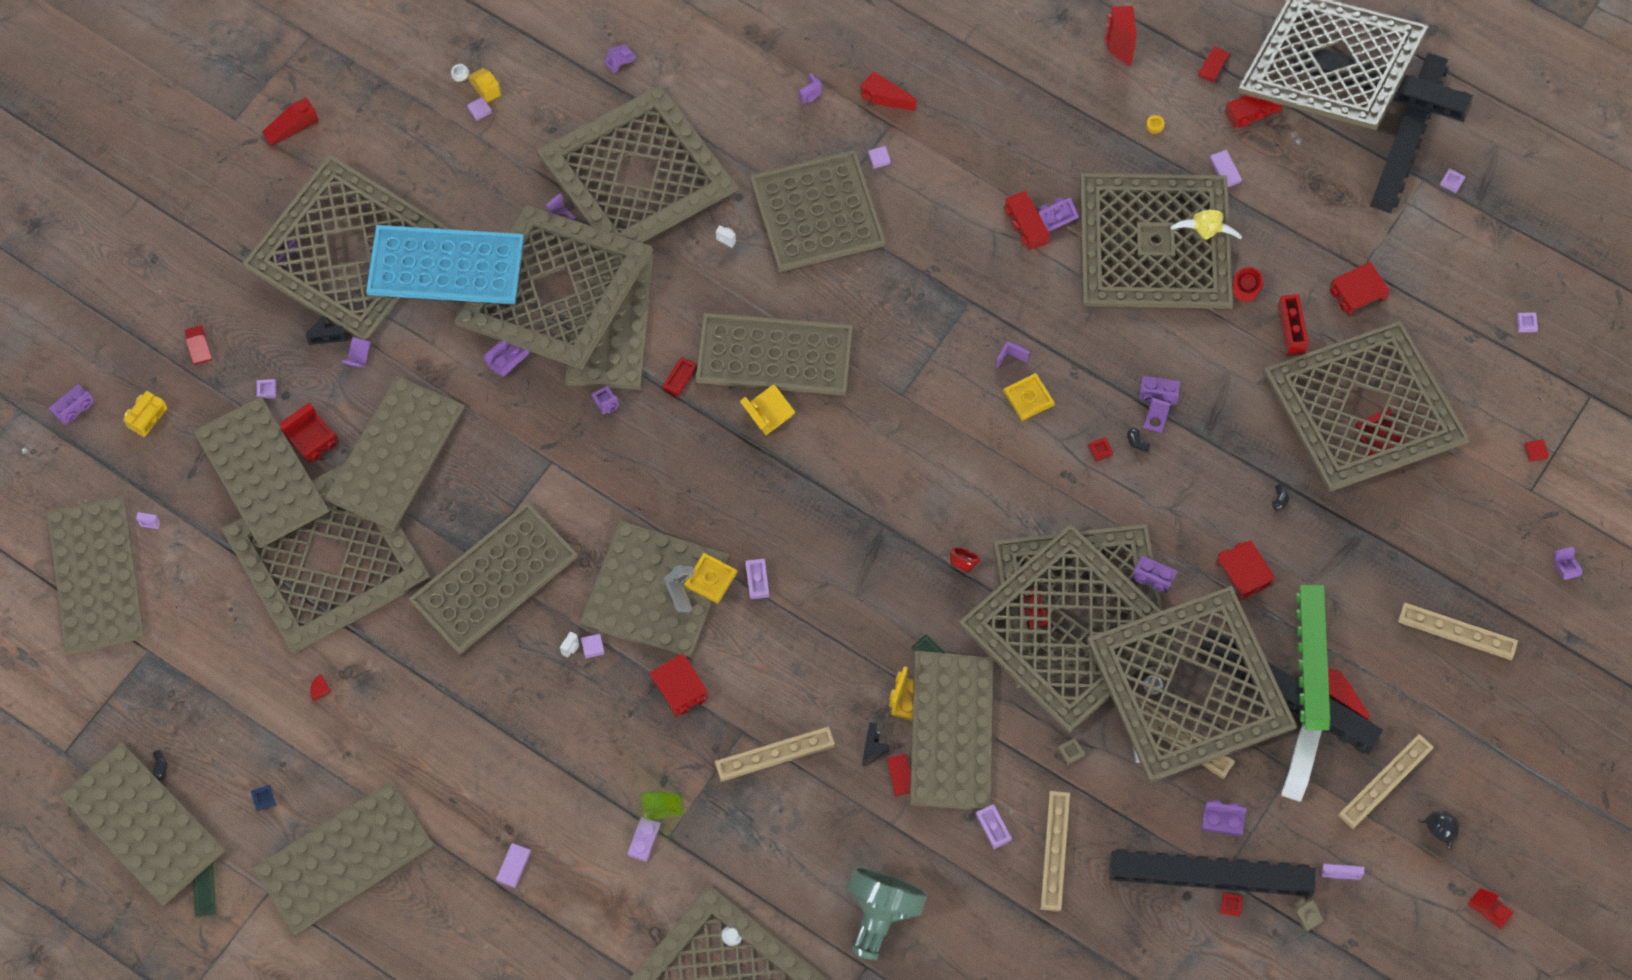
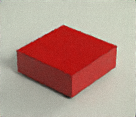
(1100, 449)
(1536, 450)
(1231, 904)

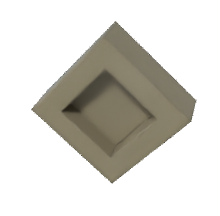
(1071, 751)

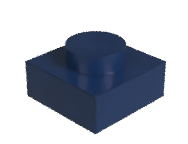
(263, 797)

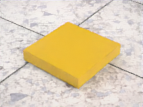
(1028, 397)
(711, 578)

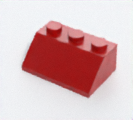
(1121, 33)

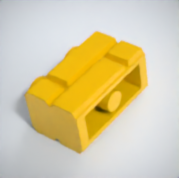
(144, 413)

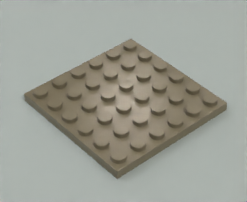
(817, 211)
(633, 596)

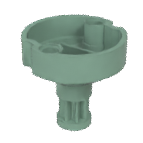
(883, 902)

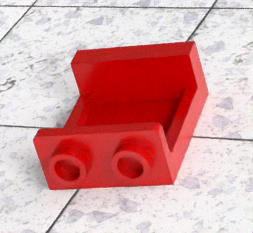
(1358, 288)
(1369, 429)
(308, 433)
(1245, 569)
(679, 685)

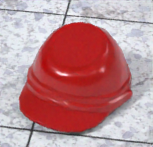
(1247, 284)
(963, 559)

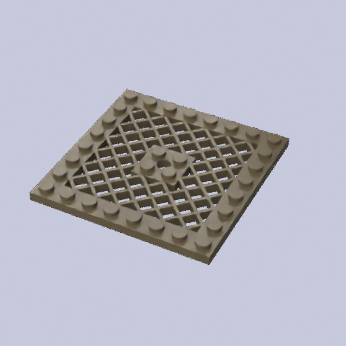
(1146, 296)

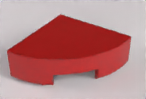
(319, 688)

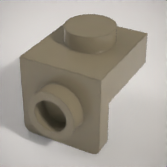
(1306, 912)

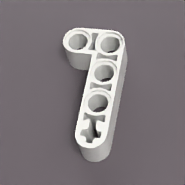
(1301, 764)

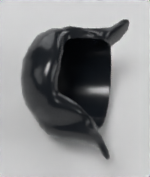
(1443, 826)

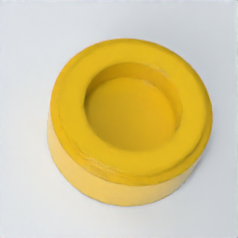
(1155, 124)

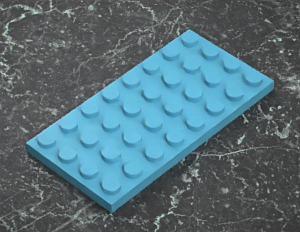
(445, 264)

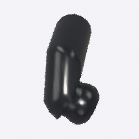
(1135, 440)
(1282, 499)
(160, 765)

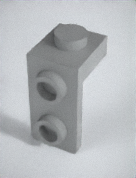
(674, 583)

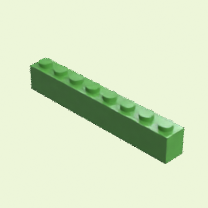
(1314, 658)

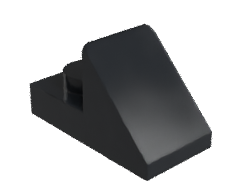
(321, 334)
(873, 749)

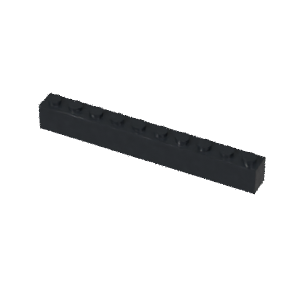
(1411, 92)
(1406, 141)
(1343, 722)
(1212, 873)

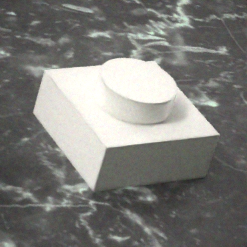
(726, 236)
(569, 645)

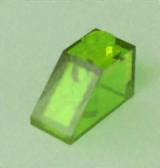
(661, 805)

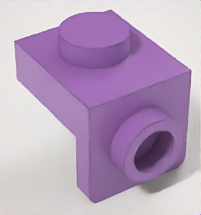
(617, 56)
(811, 91)
(605, 400)
(1566, 563)

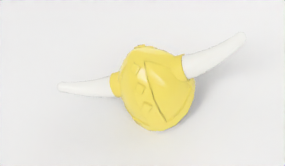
(1207, 224)

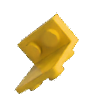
(768, 409)
(902, 698)

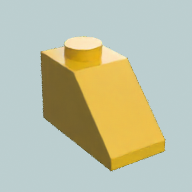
(485, 84)

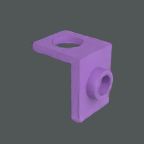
(557, 207)
(1014, 350)
(358, 352)
(1158, 409)

